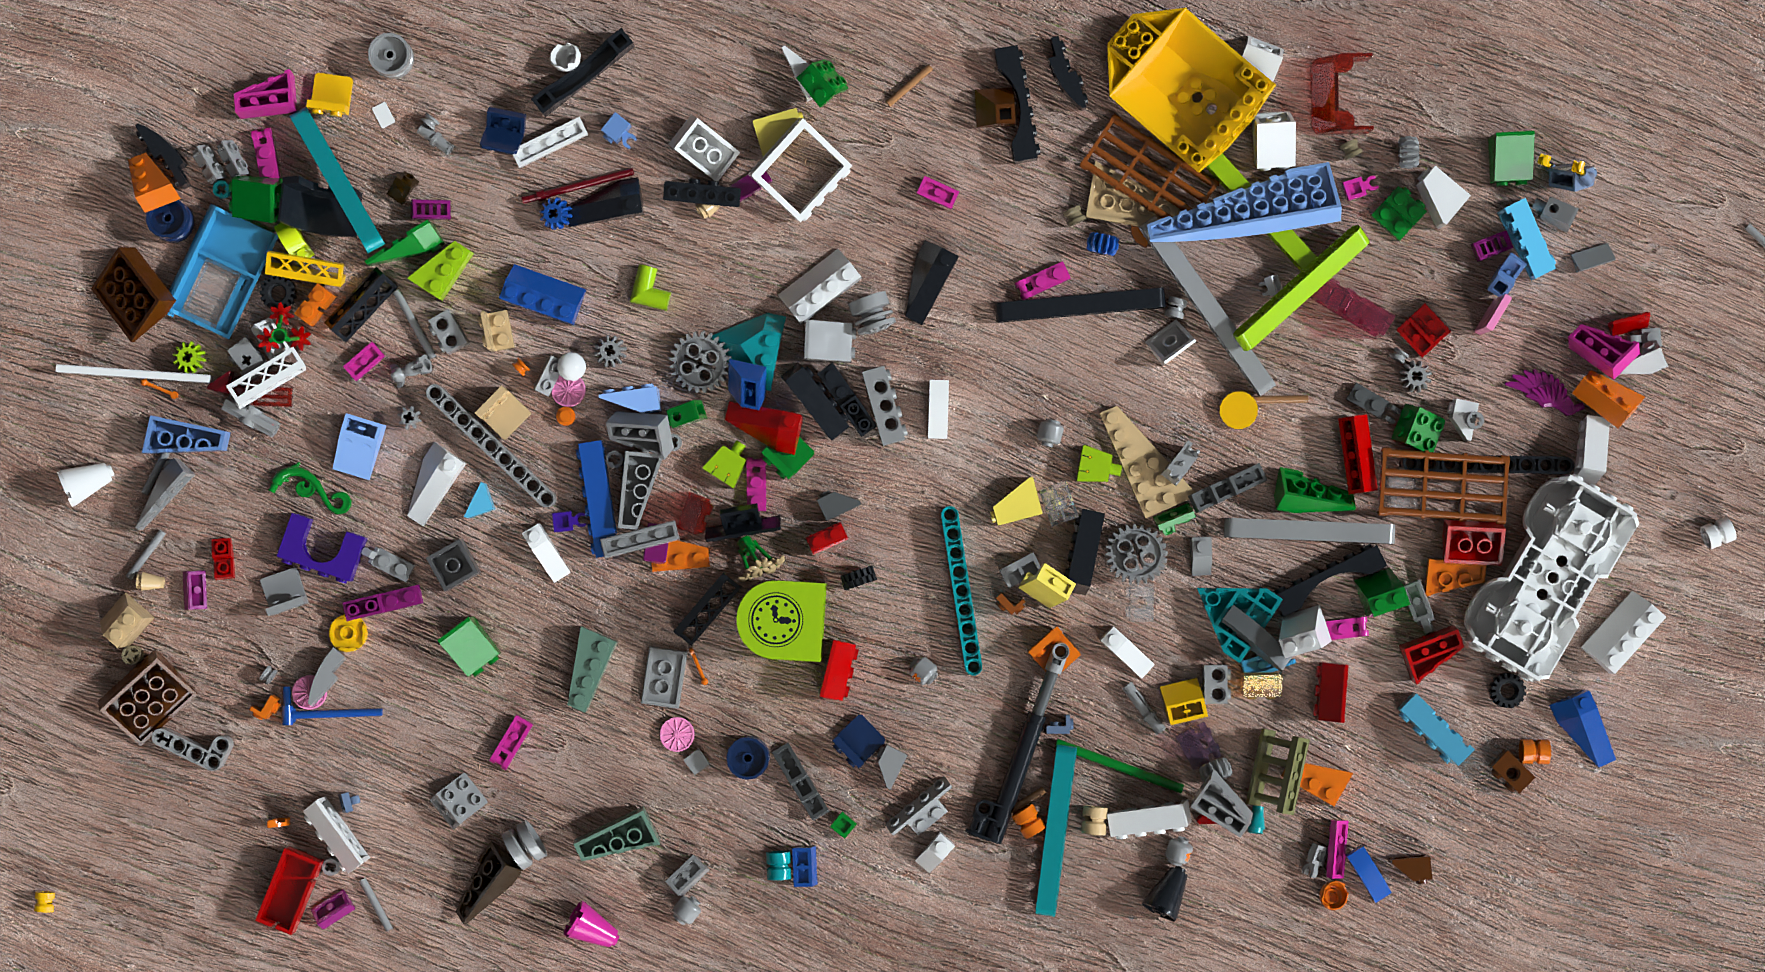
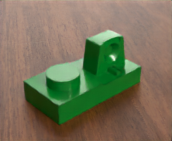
(1167, 520)

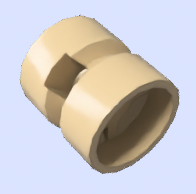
(1094, 820)

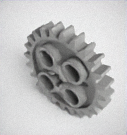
(705, 345)
(1120, 558)

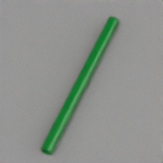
(1125, 768)

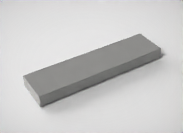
(640, 539)

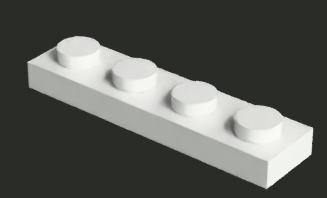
(550, 142)

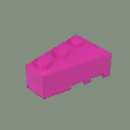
(268, 98)
(1602, 350)

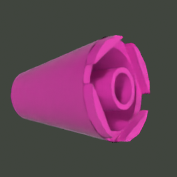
(590, 927)

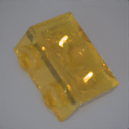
(1262, 685)

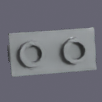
(229, 152)
(205, 156)
(548, 376)

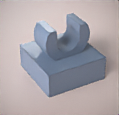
(347, 801)

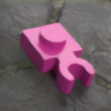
(1357, 188)

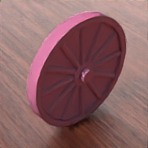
(568, 392)
(301, 692)
(677, 734)

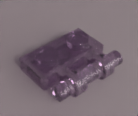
(1193, 748)

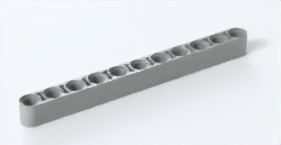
(1210, 311)

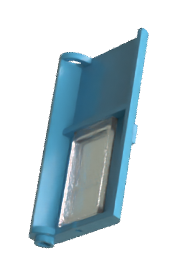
(216, 268)

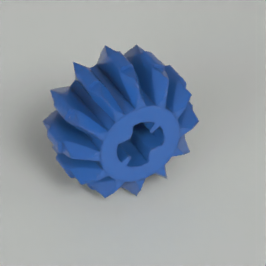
(548, 212)
(1102, 243)

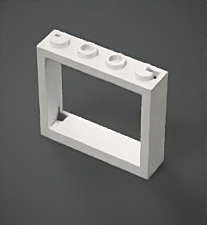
(776, 151)

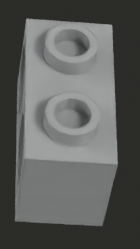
(452, 329)
(1210, 684)

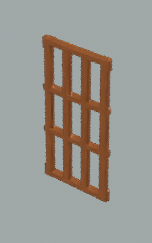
(1128, 170)
(1424, 493)

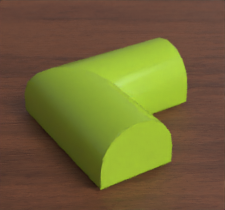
(643, 290)

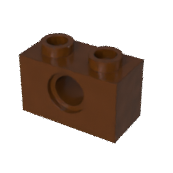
(1522, 776)

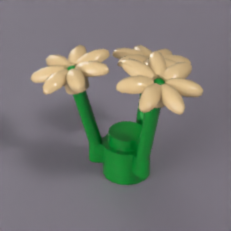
(748, 547)

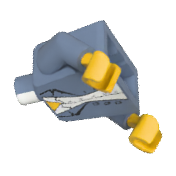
(1569, 176)

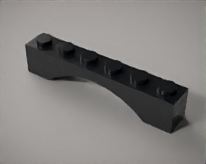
(1009, 65)
(561, 90)
(1364, 562)

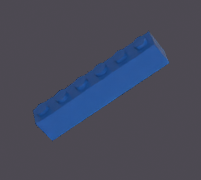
(597, 492)

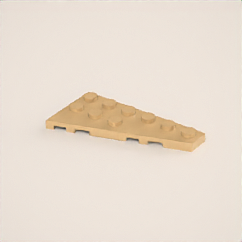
(1116, 207)
(1143, 465)

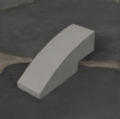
(325, 676)

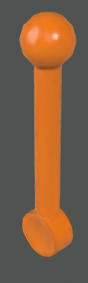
(174, 395)
(704, 681)

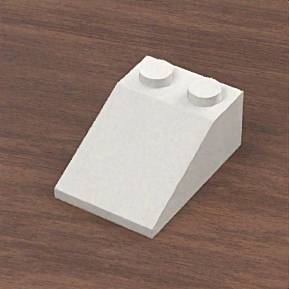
(704, 148)

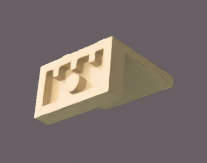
(497, 330)
(503, 412)

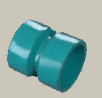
(778, 865)

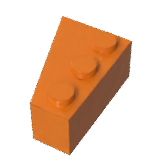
(150, 184)
(1608, 398)
(1324, 782)

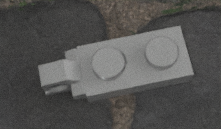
(389, 563)
(1420, 605)

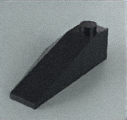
(614, 202)
(929, 275)

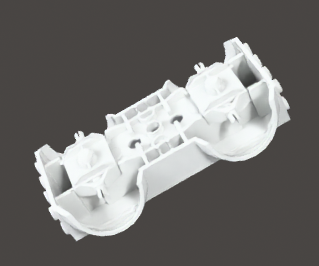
(1559, 520)

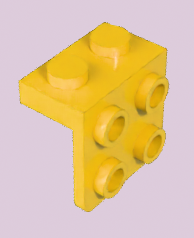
(331, 95)

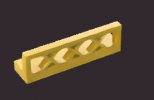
(304, 273)

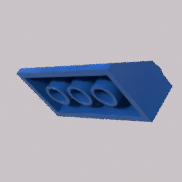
(542, 294)

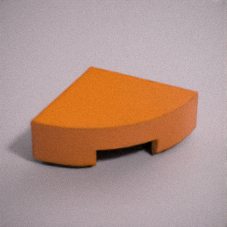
(278, 822)

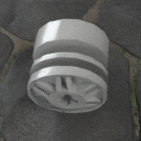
(872, 313)

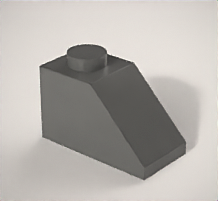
(835, 504)

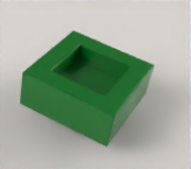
(843, 825)

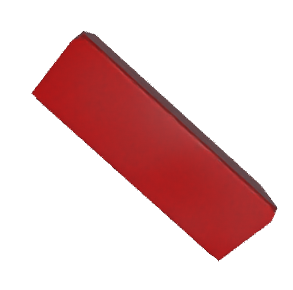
(1629, 324)

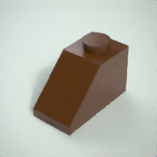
(1416, 867)

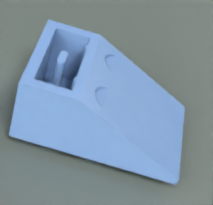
(639, 400)
(358, 446)

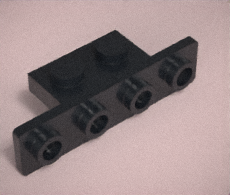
(702, 193)
(742, 522)

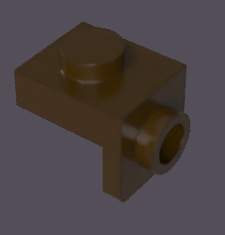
(402, 187)

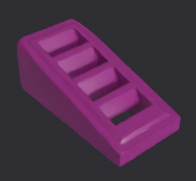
(447, 209)
(1477, 249)

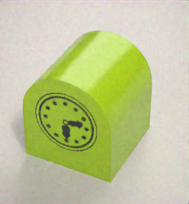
(784, 620)

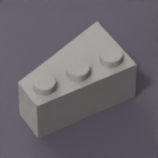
(643, 431)
(1222, 805)

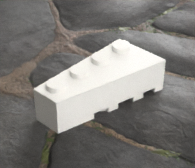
(1149, 819)

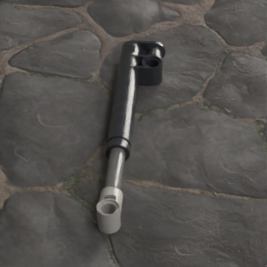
(995, 820)

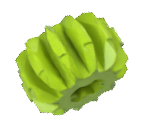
(183, 354)

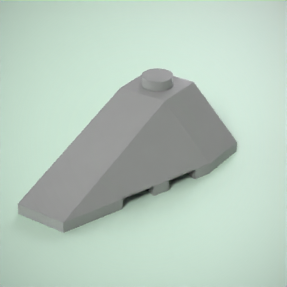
(168, 485)

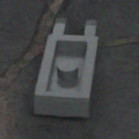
(1371, 403)

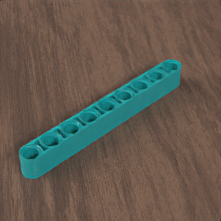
(337, 180)
(960, 600)
(1056, 830)

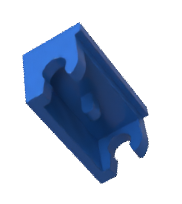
(804, 866)

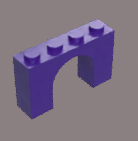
(294, 549)

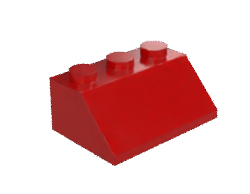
(1473, 542)
(839, 670)
(1331, 692)

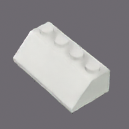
(819, 286)
(1623, 632)
(336, 834)

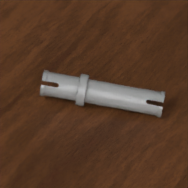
(1140, 703)

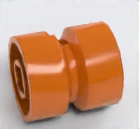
(1534, 751)
(1029, 821)

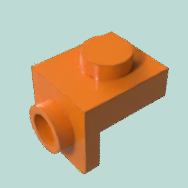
(271, 706)

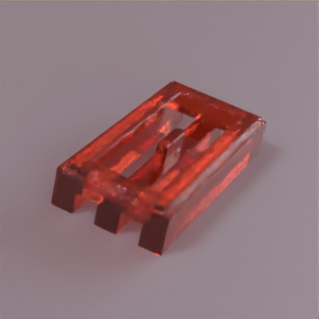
(289, 397)

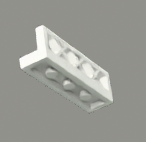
(270, 384)

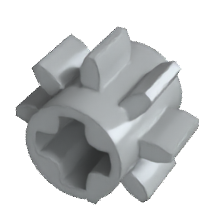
(407, 413)

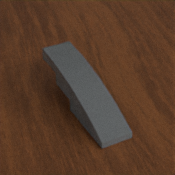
(1227, 488)
(1257, 637)
(800, 781)

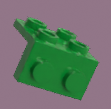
(822, 81)
(1418, 428)
(788, 464)

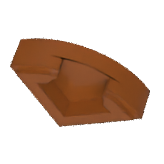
(1138, 236)

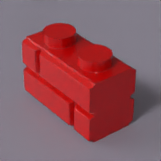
(827, 538)

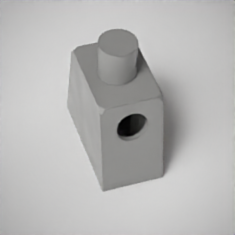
(1564, 212)

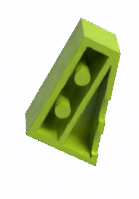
(442, 270)

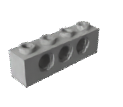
(887, 436)

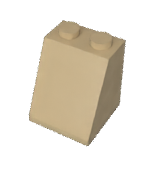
(125, 621)

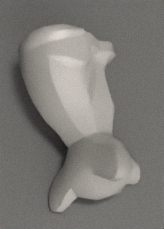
(421, 365)

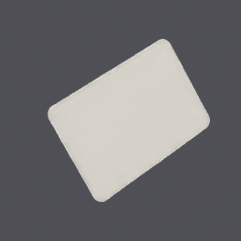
(383, 115)

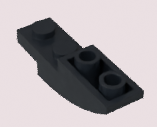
(1068, 82)
(161, 148)
(846, 399)

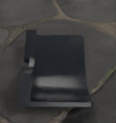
(313, 208)

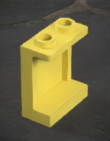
(1047, 586)

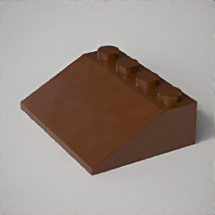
(132, 293)
(147, 698)

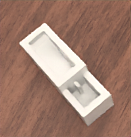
(938, 409)

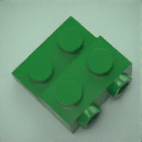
(1399, 212)

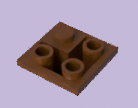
(994, 107)

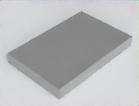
(664, 677)

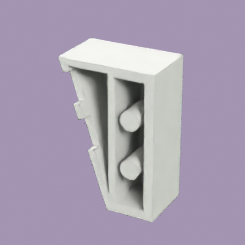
(1592, 449)

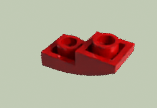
(223, 558)

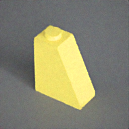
(772, 127)
(1018, 504)

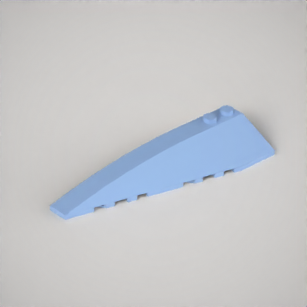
(1282, 203)

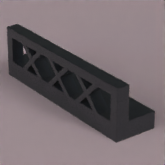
(355, 301)
(711, 593)

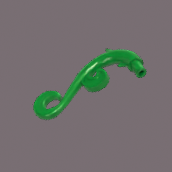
(315, 485)

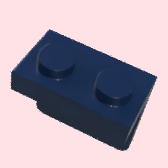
(503, 131)
(858, 741)

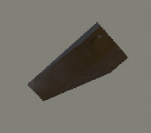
(493, 877)

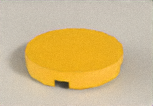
(1238, 410)
(348, 635)

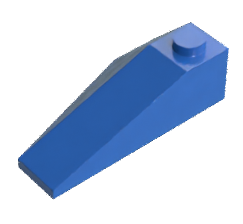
(1583, 723)

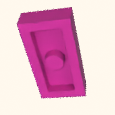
(937, 192)
(364, 361)

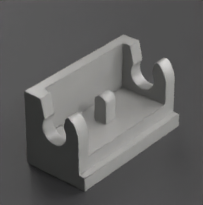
(1180, 463)
(1016, 571)
(687, 875)

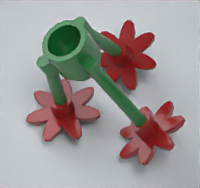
(280, 334)

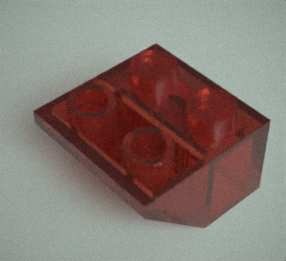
(694, 514)

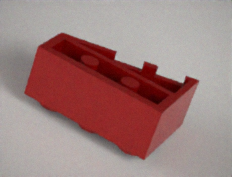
(1430, 651)

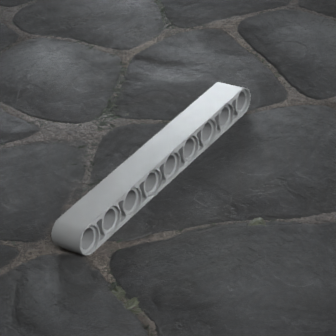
(482, 442)
(1309, 530)

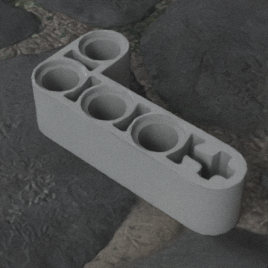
(189, 746)

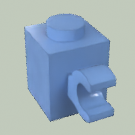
(617, 130)

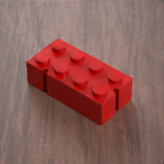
(289, 890)

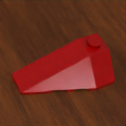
(770, 426)

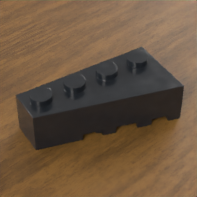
(815, 401)
(1084, 550)

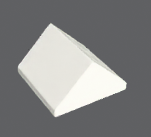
(1170, 342)

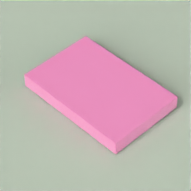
(1493, 314)

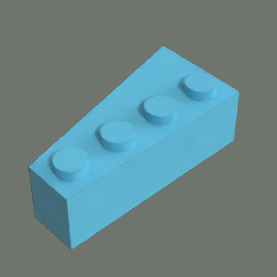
(1527, 238)
(1434, 730)

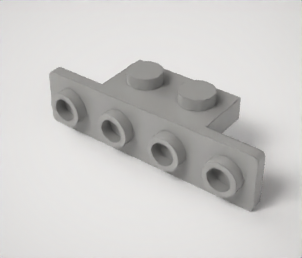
(923, 810)

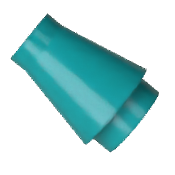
(1257, 823)

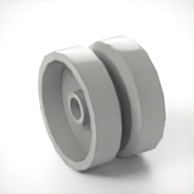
(380, 53)
(524, 844)

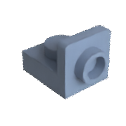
(1056, 728)

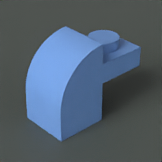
(1506, 274)

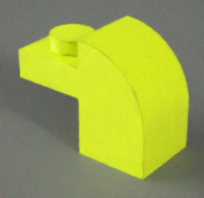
(293, 241)

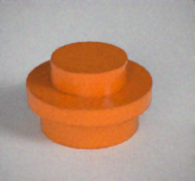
(565, 416)

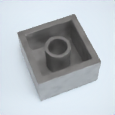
(453, 565)

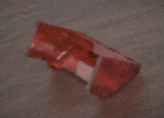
(1325, 111)

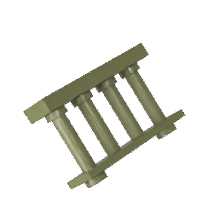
(1293, 771)

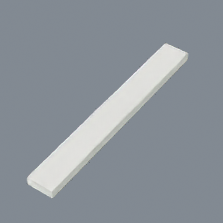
(129, 373)

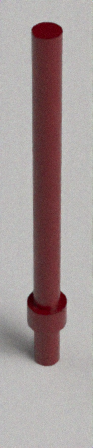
(541, 195)

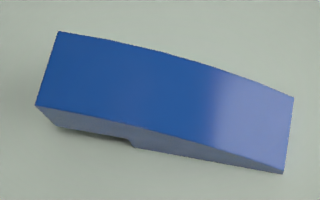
(1368, 873)

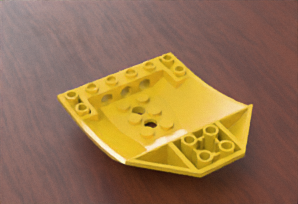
(1165, 60)

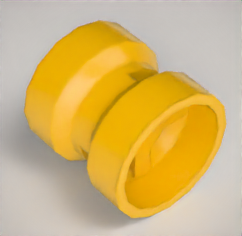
(44, 901)

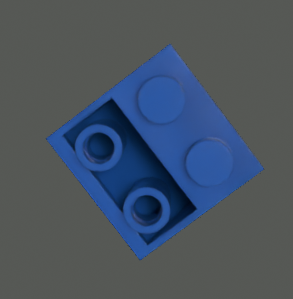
(747, 383)

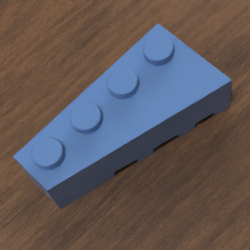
(181, 437)

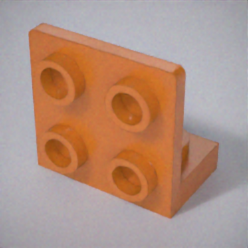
(1041, 650)

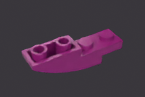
(382, 602)

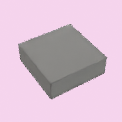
(696, 761)

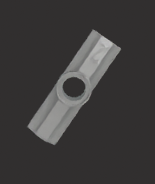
(251, 417)

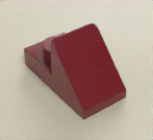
(220, 384)

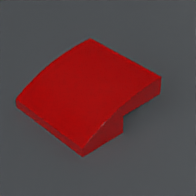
(1423, 330)

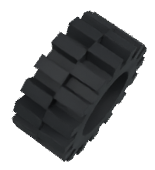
(278, 281)
(858, 577)
(1519, 690)

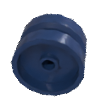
(171, 230)
(756, 749)

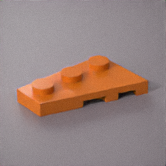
(683, 556)
(1449, 576)

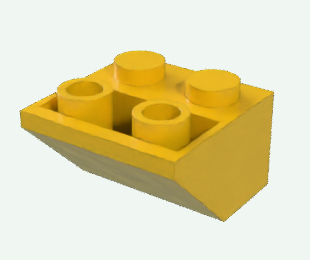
(1183, 701)

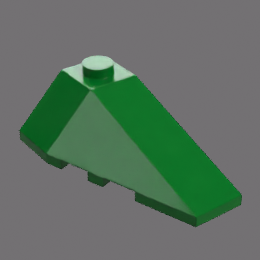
(419, 241)
(1302, 495)

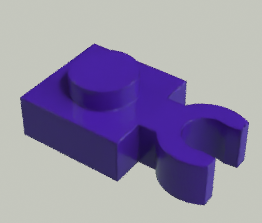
(564, 521)

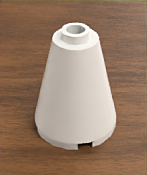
(84, 481)

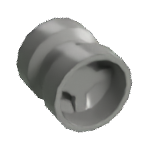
(1172, 311)

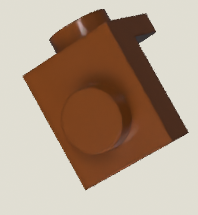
(1004, 604)

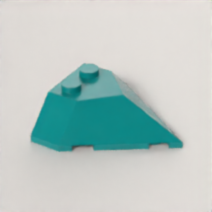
(755, 342)
(1256, 603)

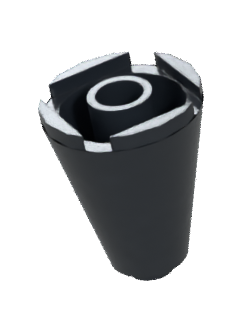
(1167, 894)

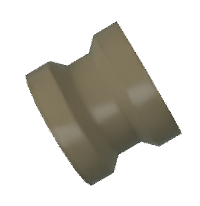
(1351, 149)
(1074, 215)
(128, 656)

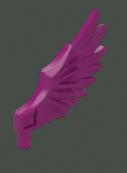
(1545, 391)

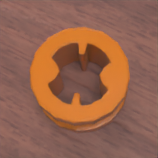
(521, 367)

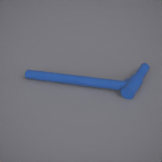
(290, 714)

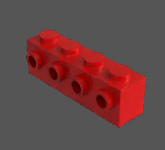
(1357, 454)

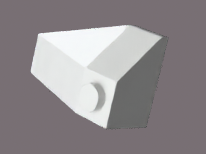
(434, 480)

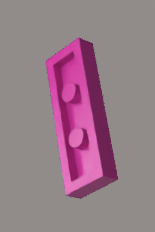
(1337, 849)

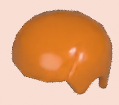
(1333, 895)

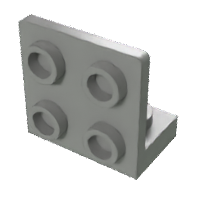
(283, 591)
(458, 800)

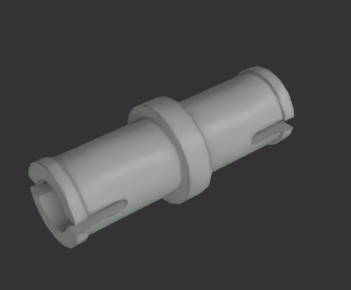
(435, 139)

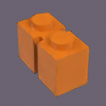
(318, 297)

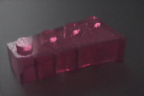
(1354, 308)

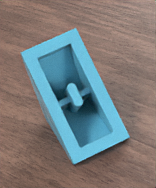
(481, 502)

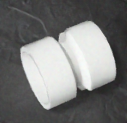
(1715, 534)

